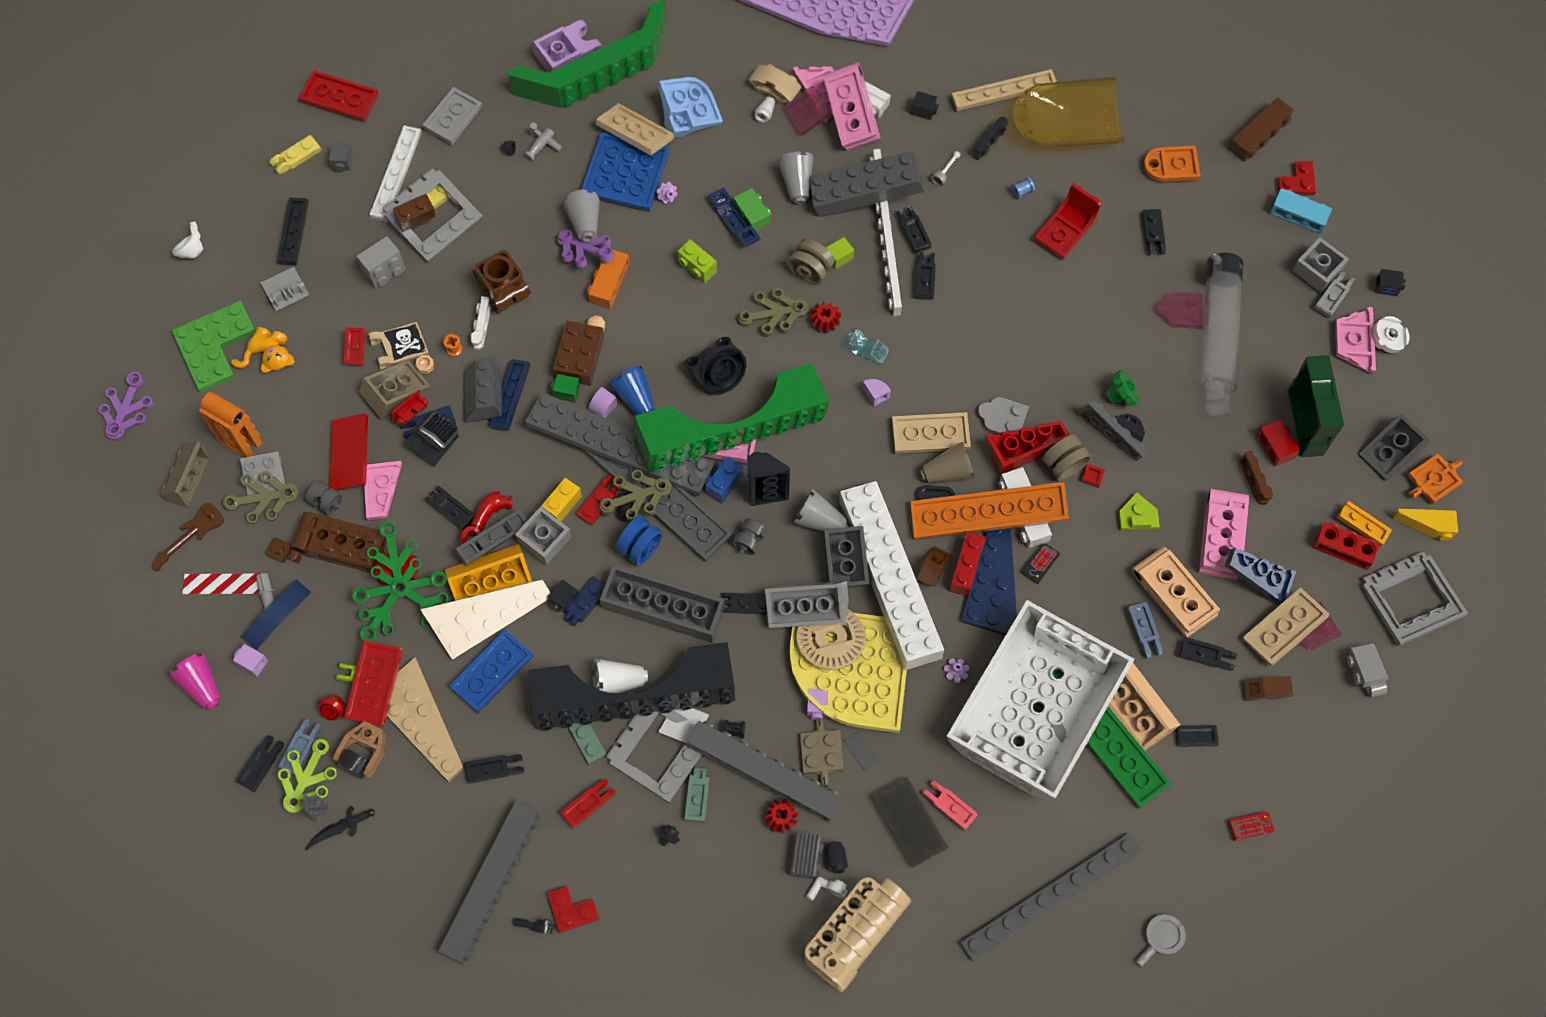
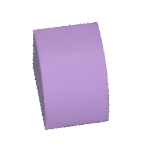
(876, 391)
(602, 402)

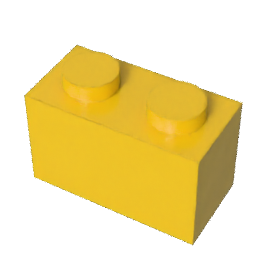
(562, 499)

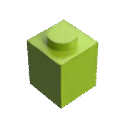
(842, 252)

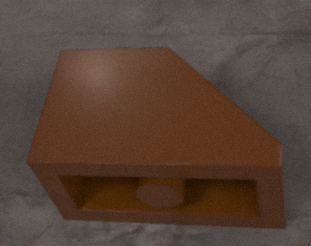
(934, 566)

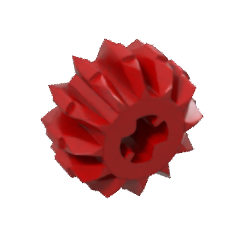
(825, 316)
(790, 816)

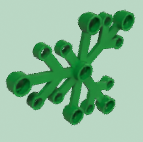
(395, 563)

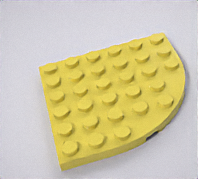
(867, 691)

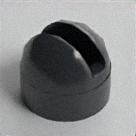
(509, 147)

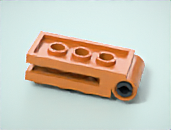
(229, 424)

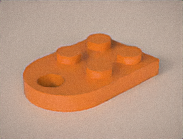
(1173, 164)

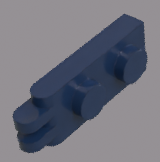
(585, 601)

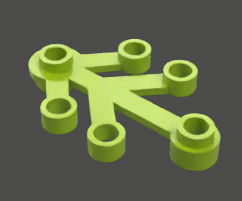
(304, 778)

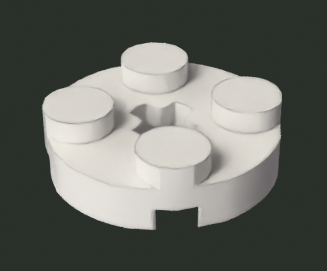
(1384, 340)

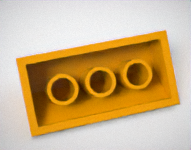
(489, 573)

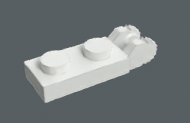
(481, 324)

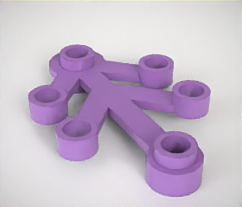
(567, 239)
(125, 408)

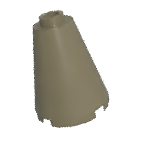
(949, 466)

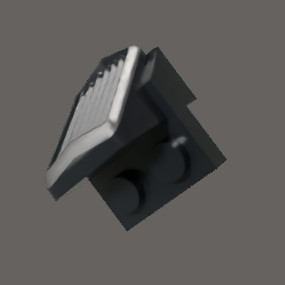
(433, 437)

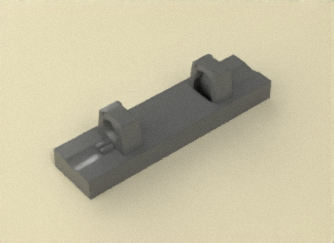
(491, 537)

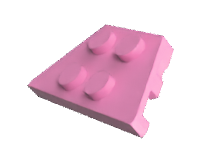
(815, 77)
(1355, 340)

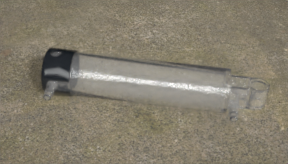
(1221, 331)

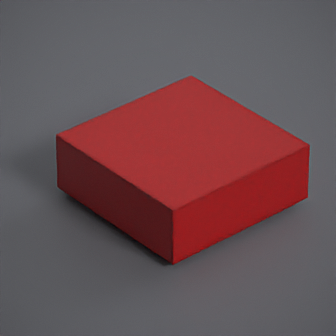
(1093, 475)

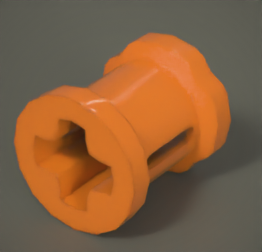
(455, 350)

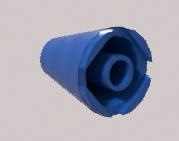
(634, 390)

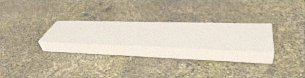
(396, 171)

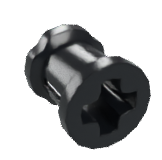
(735, 725)

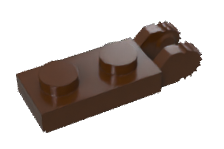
(1255, 478)

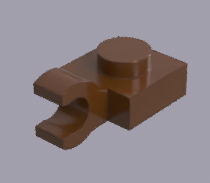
(280, 551)

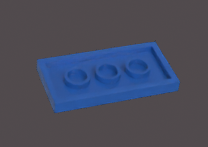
(491, 671)

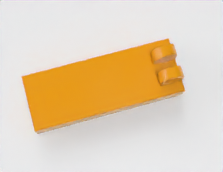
(1364, 523)

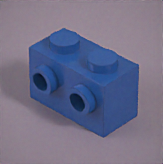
(724, 479)

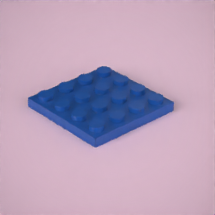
(625, 173)

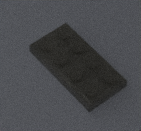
(909, 822)

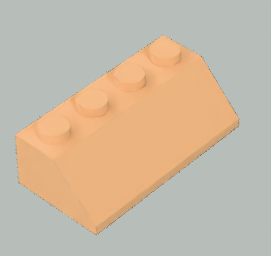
(1142, 710)

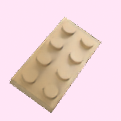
(634, 129)
(930, 432)
(1286, 626)

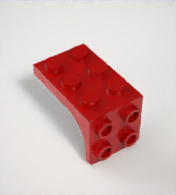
(1069, 222)

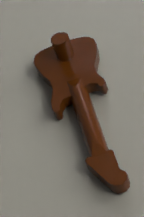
(205, 520)

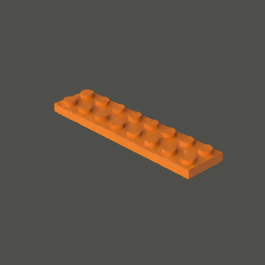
(989, 510)

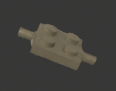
(822, 752)

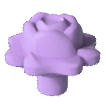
(667, 192)

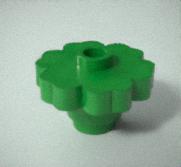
(1123, 389)

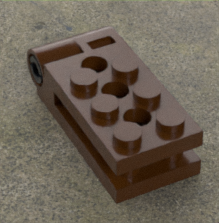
(316, 527)

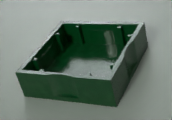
(1315, 406)

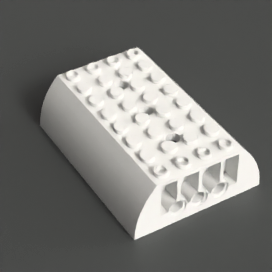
(1023, 676)

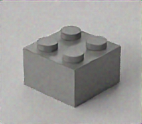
(381, 262)
(1320, 264)
(543, 535)

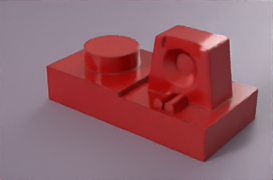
(354, 346)

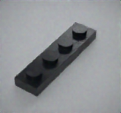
(293, 231)

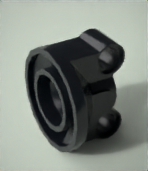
(717, 367)

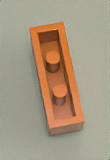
(608, 280)

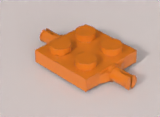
(1435, 478)

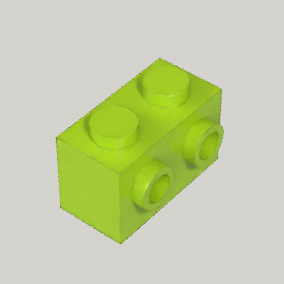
(697, 261)

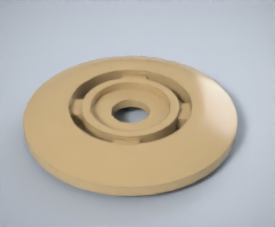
(835, 654)

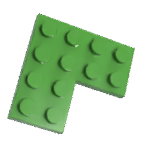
(203, 342)

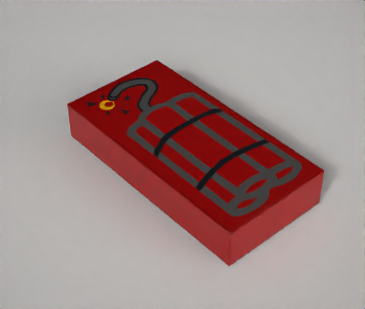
(1251, 826)

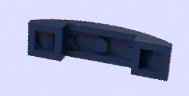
(732, 218)
(275, 614)

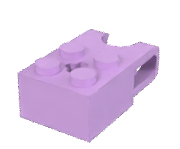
(564, 46)

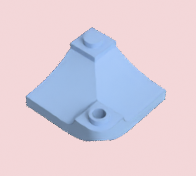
(688, 106)

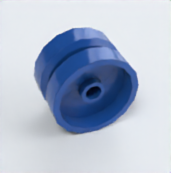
(639, 540)

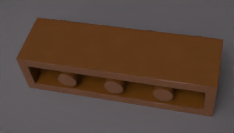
(1260, 129)

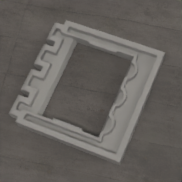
(449, 231)
(1422, 624)
(675, 774)

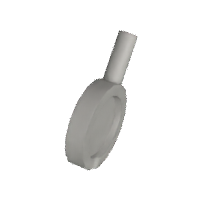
(1164, 936)

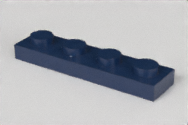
(511, 393)

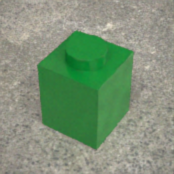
(566, 388)

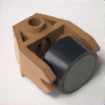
(355, 763)

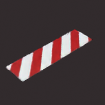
(220, 584)

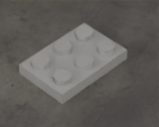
(452, 115)

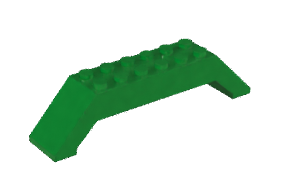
(595, 70)

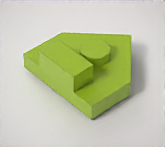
(1138, 515)

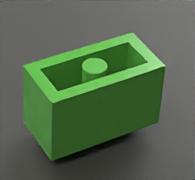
(752, 209)

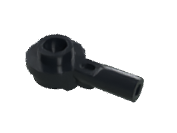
(543, 926)

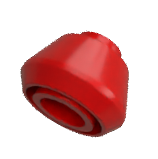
(331, 707)

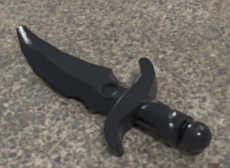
(338, 828)

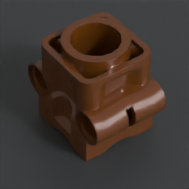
(501, 281)

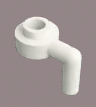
(836, 888)

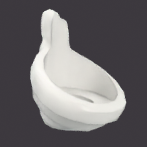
(191, 246)

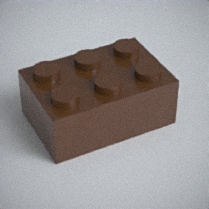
(579, 351)

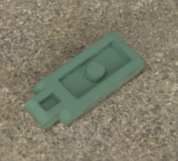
(588, 742)
(697, 795)

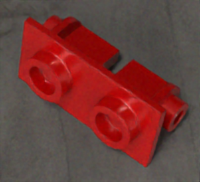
(402, 413)

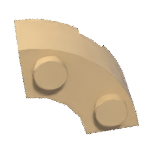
(775, 83)

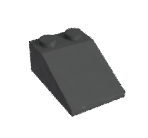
(1395, 447)

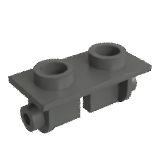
(313, 806)

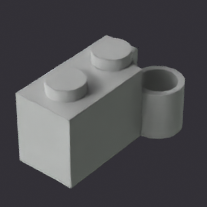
(1368, 669)

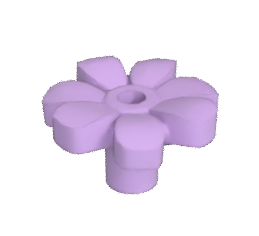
(956, 670)

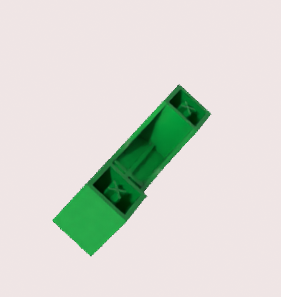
(671, 438)

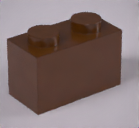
(414, 212)

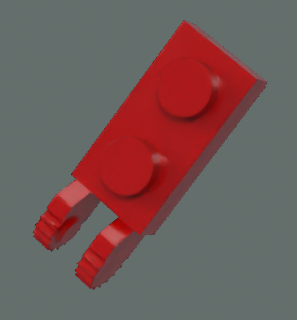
(591, 510)
(586, 804)

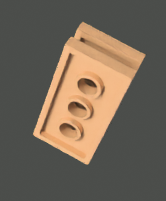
(1166, 565)

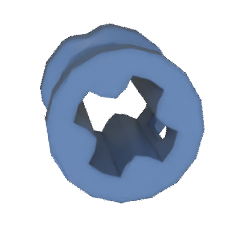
(1023, 187)

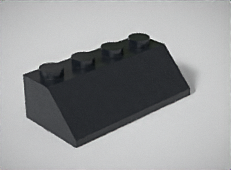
(767, 479)

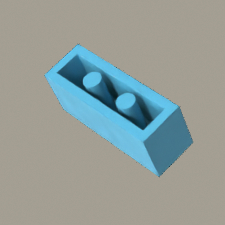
(1301, 211)

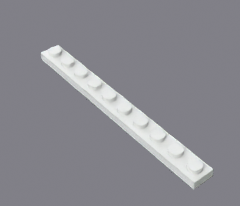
(888, 253)

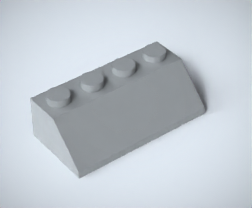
(807, 604)

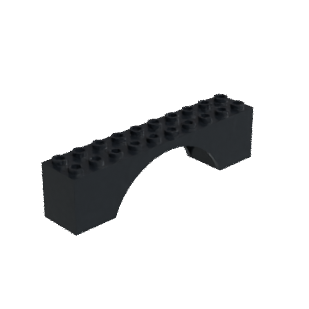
(565, 699)

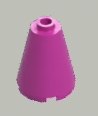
(197, 680)

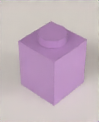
(250, 660)
(821, 697)

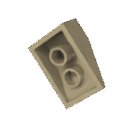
(392, 387)

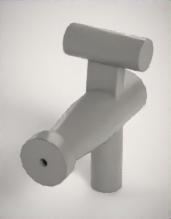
(543, 139)

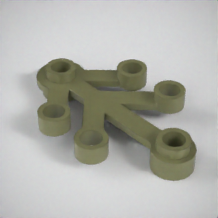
(775, 312)
(637, 494)
(263, 497)

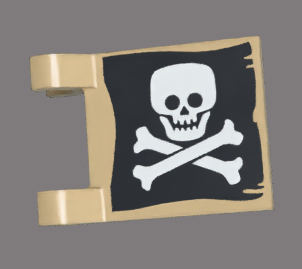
(400, 344)

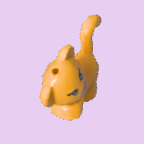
(274, 356)

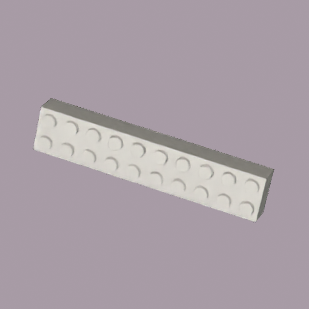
(892, 577)

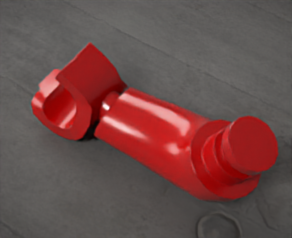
(489, 505)

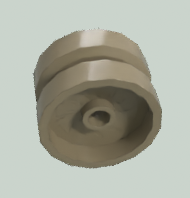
(810, 261)
(1067, 457)

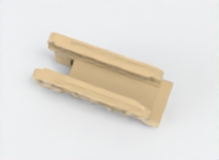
(858, 934)

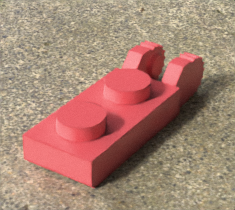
(951, 805)

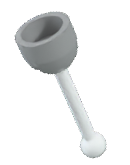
(939, 177)

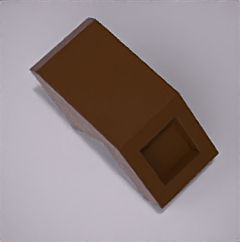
(1268, 687)

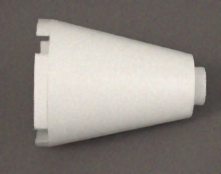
(617, 676)

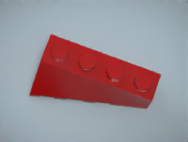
(1023, 446)

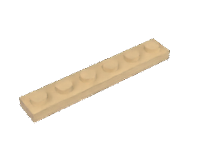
(999, 90)

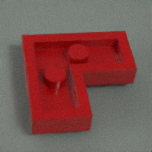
(1303, 182)
(570, 916)

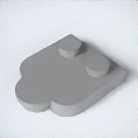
(1002, 415)

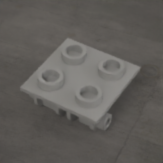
(284, 289)
(257, 464)

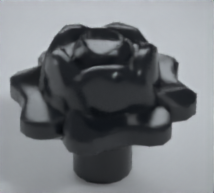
(668, 834)

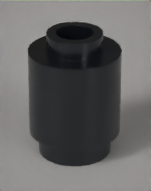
(836, 857)

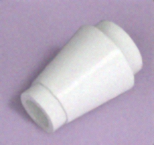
(765, 109)

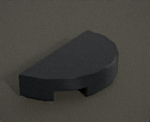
(1132, 424)

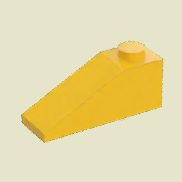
(1433, 523)

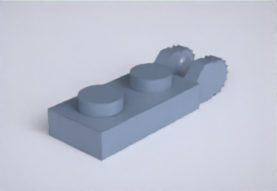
(1145, 628)
(302, 744)

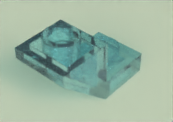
(866, 348)

